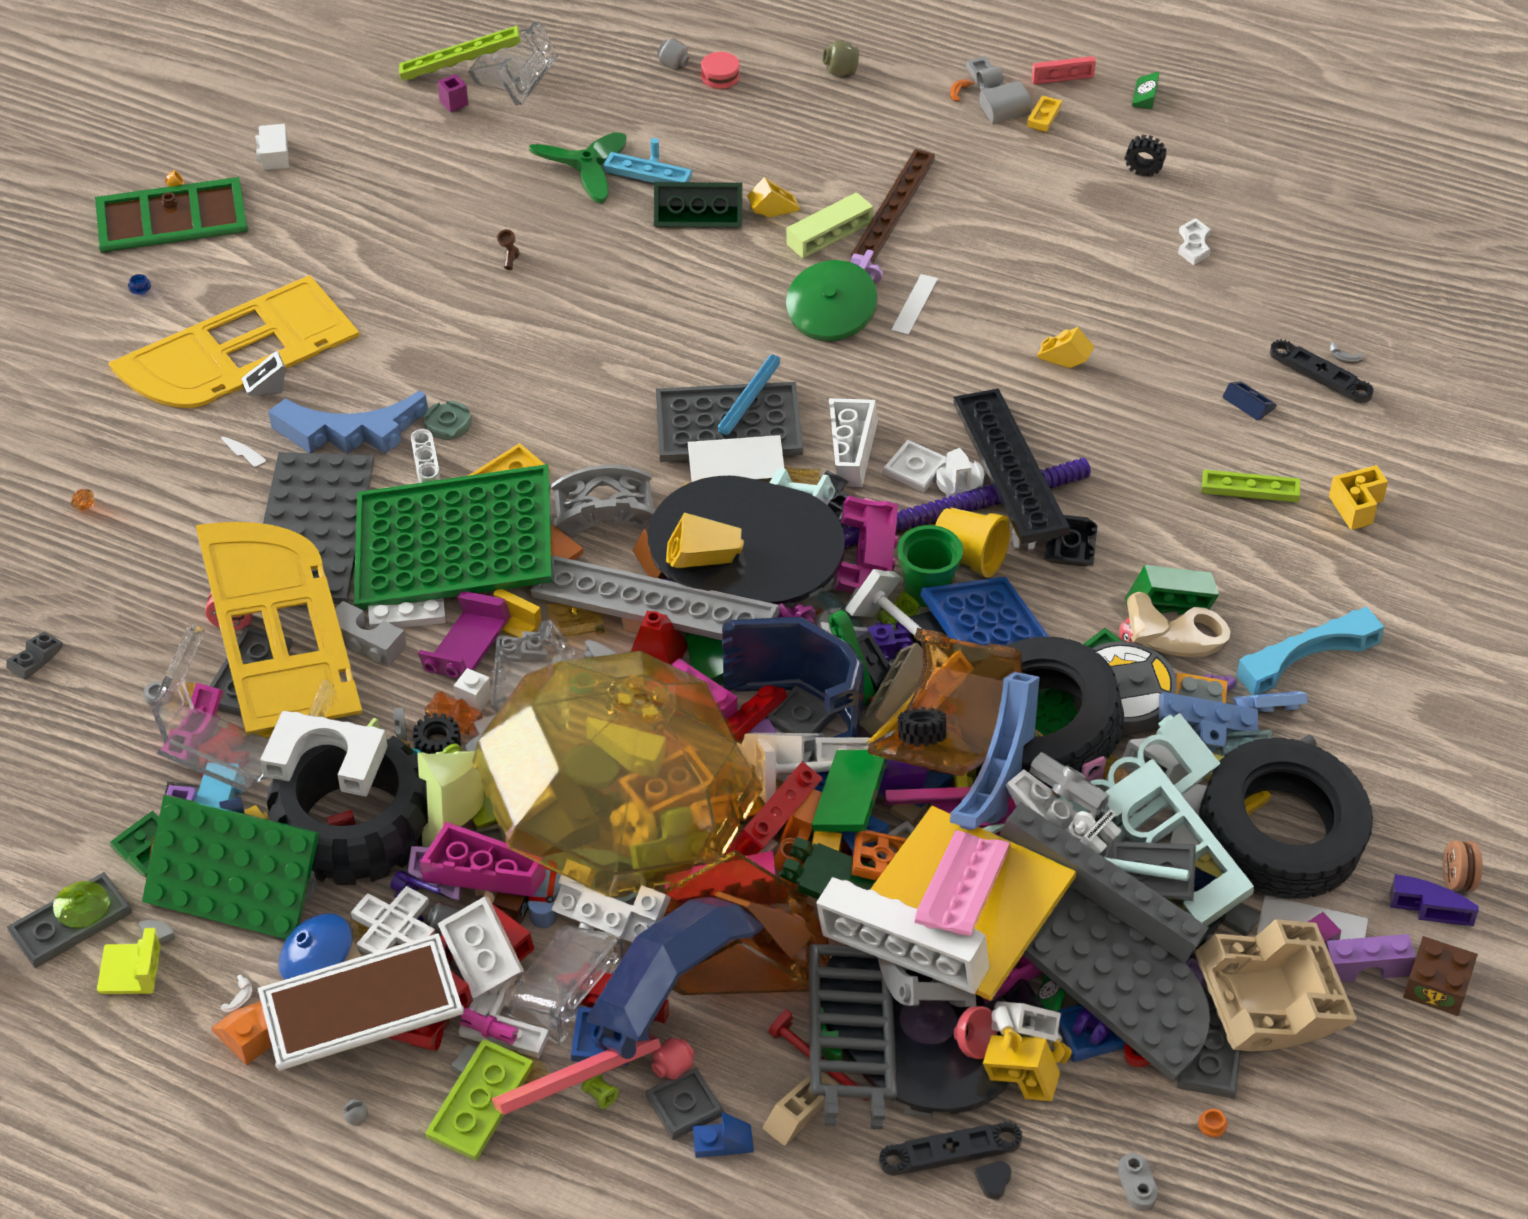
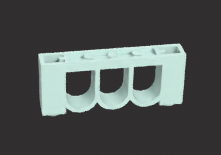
(1185, 747)
(1143, 787)

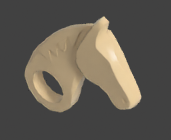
(1178, 636)

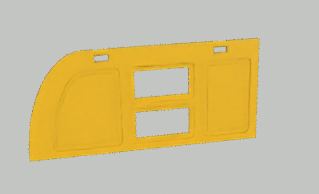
(192, 365)
(265, 570)

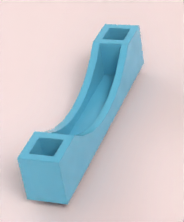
(1350, 632)

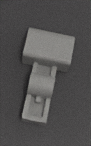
(998, 99)

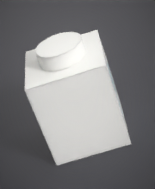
(473, 689)

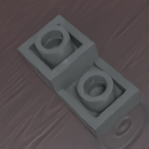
(37, 653)

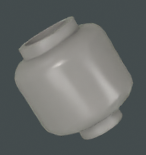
(673, 53)

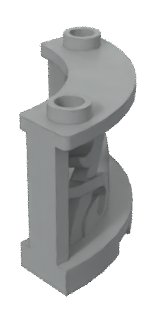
(587, 511)
(909, 991)

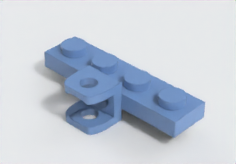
(1209, 717)

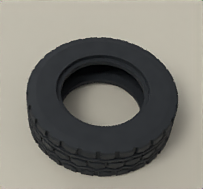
(1089, 677)
(1309, 774)

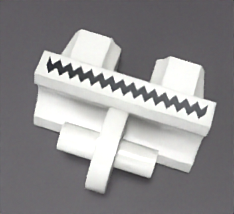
(1086, 824)

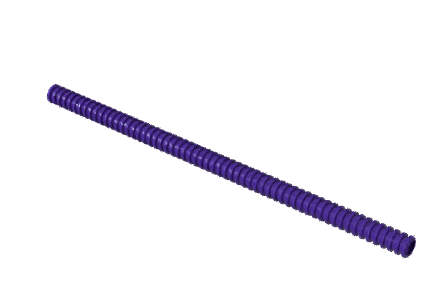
(972, 500)

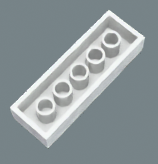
(890, 932)

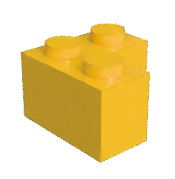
(1357, 495)
(1030, 1066)

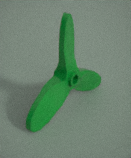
(586, 161)

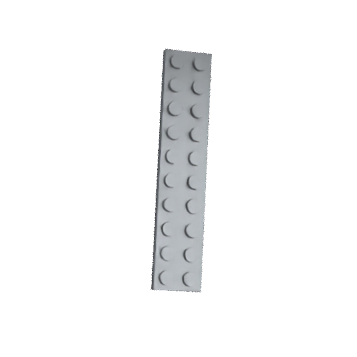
(634, 594)

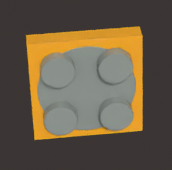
(1201, 687)

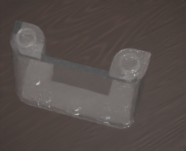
(562, 978)

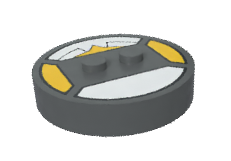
(1141, 679)

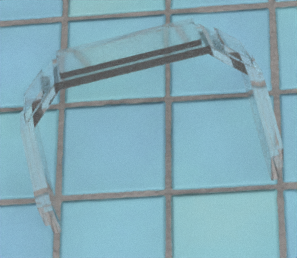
(205, 740)

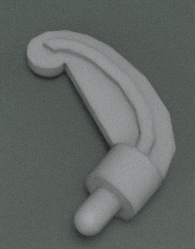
(1335, 351)

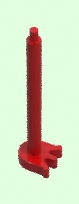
(780, 1028)

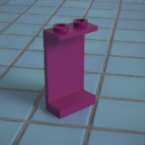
(469, 637)

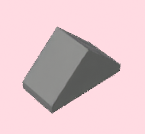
(266, 377)

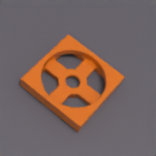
(883, 841)

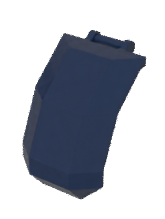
(657, 962)

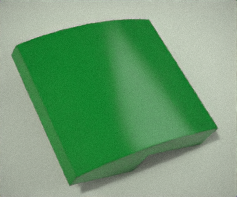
(135, 843)

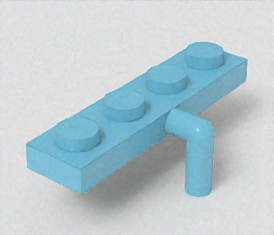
(644, 169)

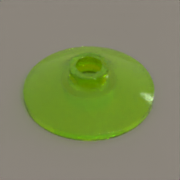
(81, 912)

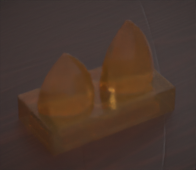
(455, 708)

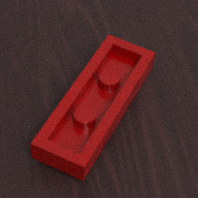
(756, 709)

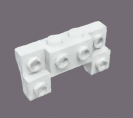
(608, 914)

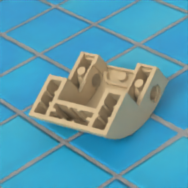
(1275, 986)

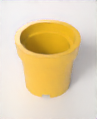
(982, 536)

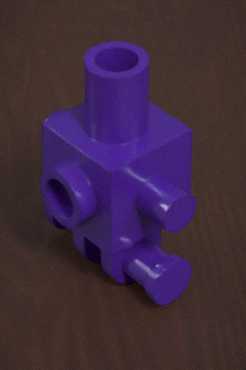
(890, 640)

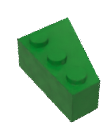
(1175, 588)

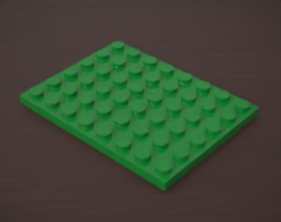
(453, 537)

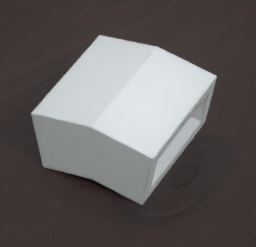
(958, 469)

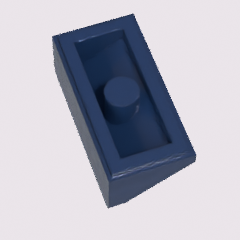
(1248, 400)

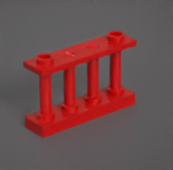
(776, 811)

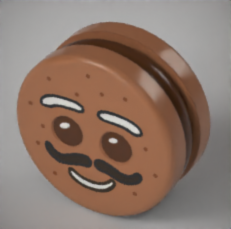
(1462, 866)

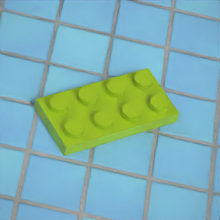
(468, 1113)

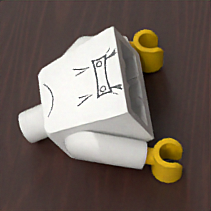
(1023, 1020)

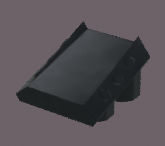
(1075, 548)

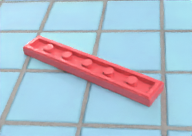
(569, 1077)

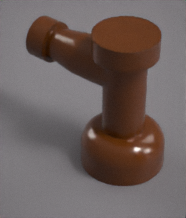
(507, 239)

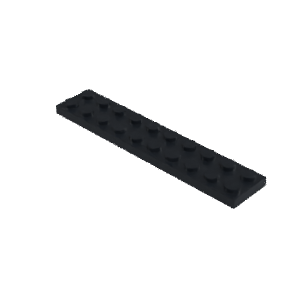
(1011, 466)

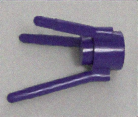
(403, 879)

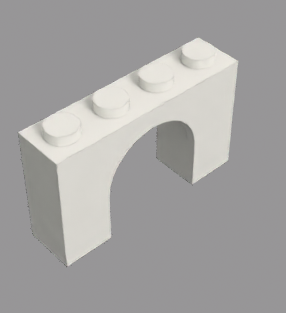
(300, 732)

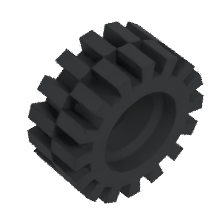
(1148, 146)
(434, 726)
(922, 726)

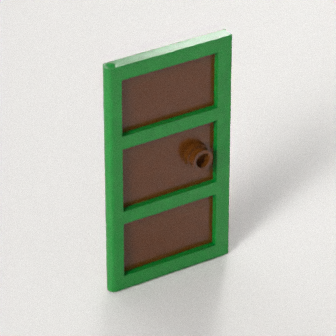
(170, 214)

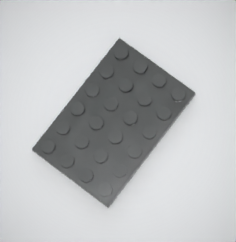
(695, 413)

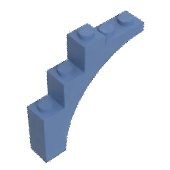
(347, 431)
(1014, 728)

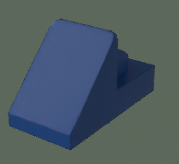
(728, 1138)

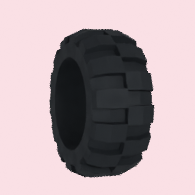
(362, 848)

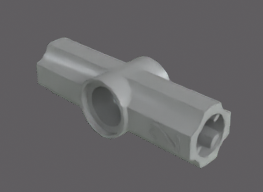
(1069, 783)

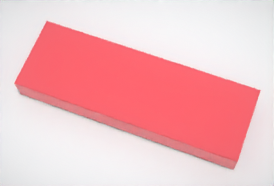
(1063, 70)

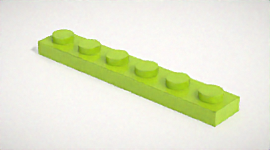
(465, 51)

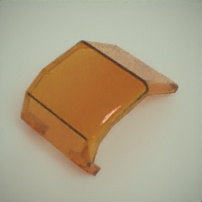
(965, 685)

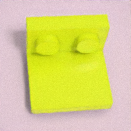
(130, 966)

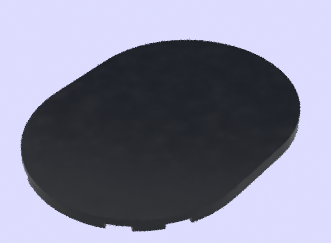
(787, 534)
(927, 1075)

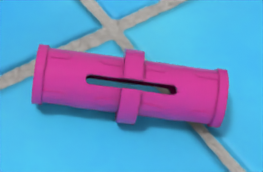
(489, 1026)

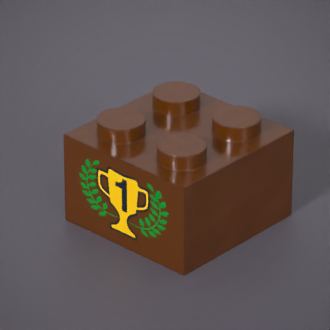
(1440, 976)

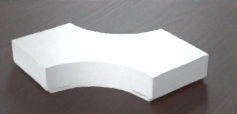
(1194, 247)

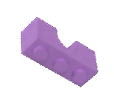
(1390, 953)

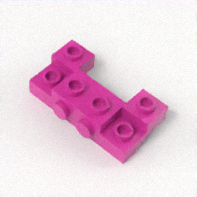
(875, 541)

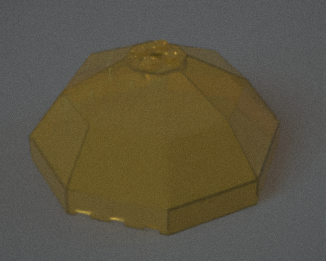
(614, 784)

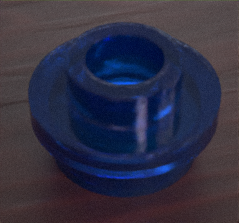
(139, 284)

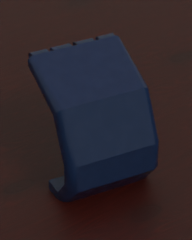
(791, 654)

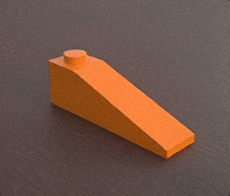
(245, 1032)

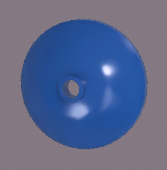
(315, 945)

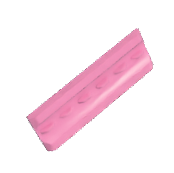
(962, 883)

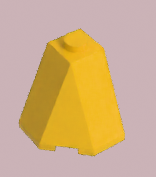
(703, 542)

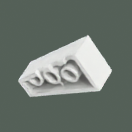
(853, 435)

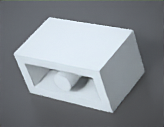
(273, 147)

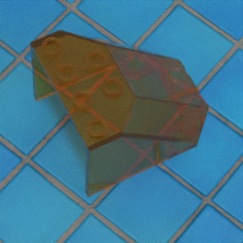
(741, 964)

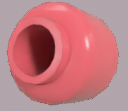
(672, 1059)

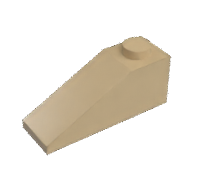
(795, 1111)

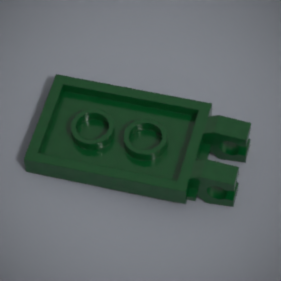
(819, 868)

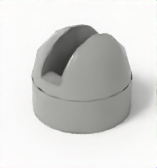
(355, 1112)

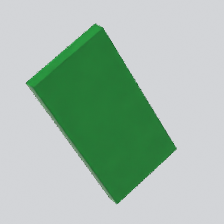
(849, 792)

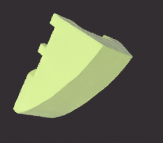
(452, 790)

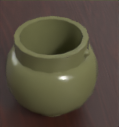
(841, 58)

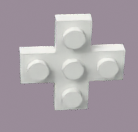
(391, 922)

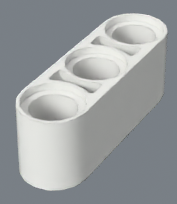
(425, 456)

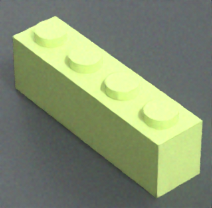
(829, 225)

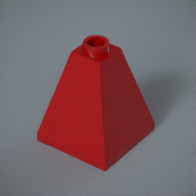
(659, 638)

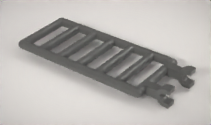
(817, 1041)

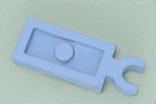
(1266, 702)

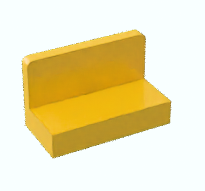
(524, 614)

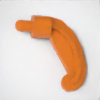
(956, 87)

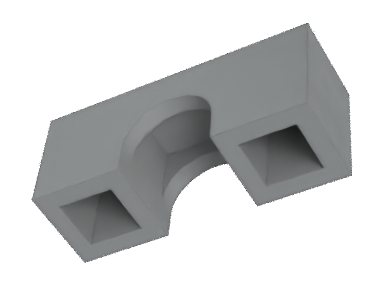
(380, 644)

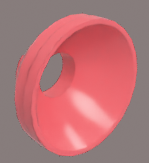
(979, 1034)

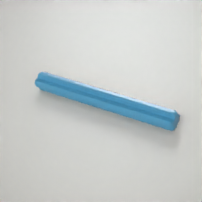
(749, 394)

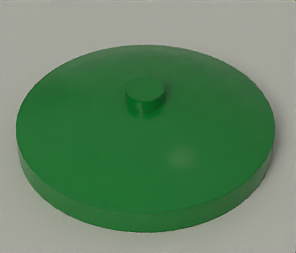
(831, 300)

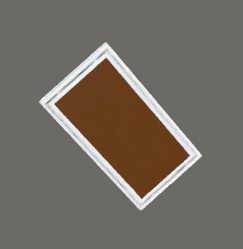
(359, 1001)

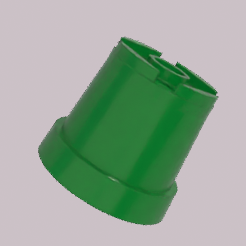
(928, 558)

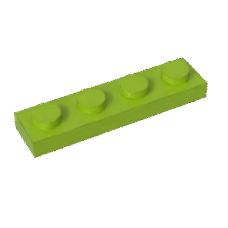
(1251, 485)

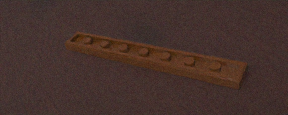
(895, 203)

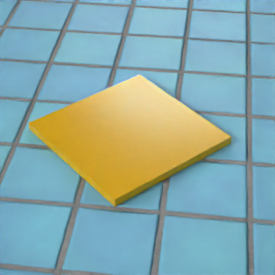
(1017, 904)

